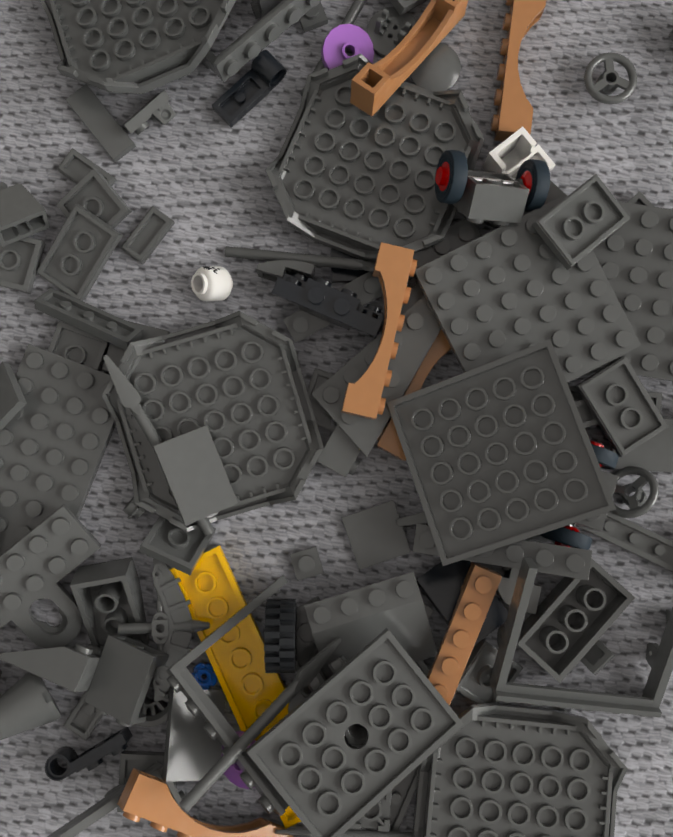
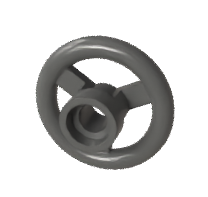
(602, 87)
(638, 502)

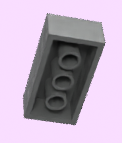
(572, 620)

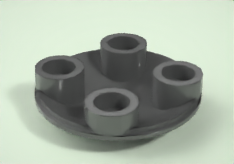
(438, 70)

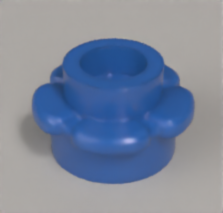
(207, 669)

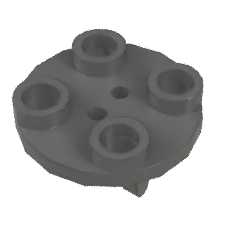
(382, 26)

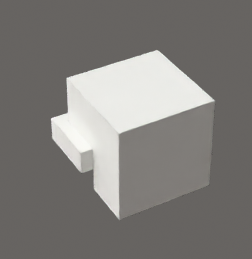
(513, 152)

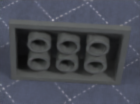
(366, 612)

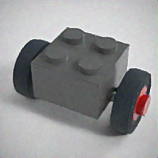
(491, 194)
(570, 536)

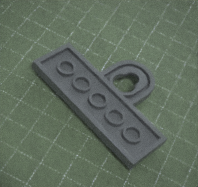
(33, 572)

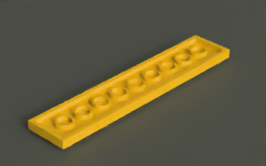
(240, 652)

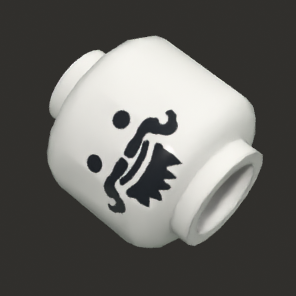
(212, 283)

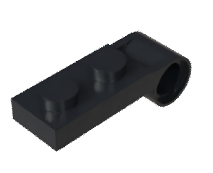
(247, 92)
(88, 759)

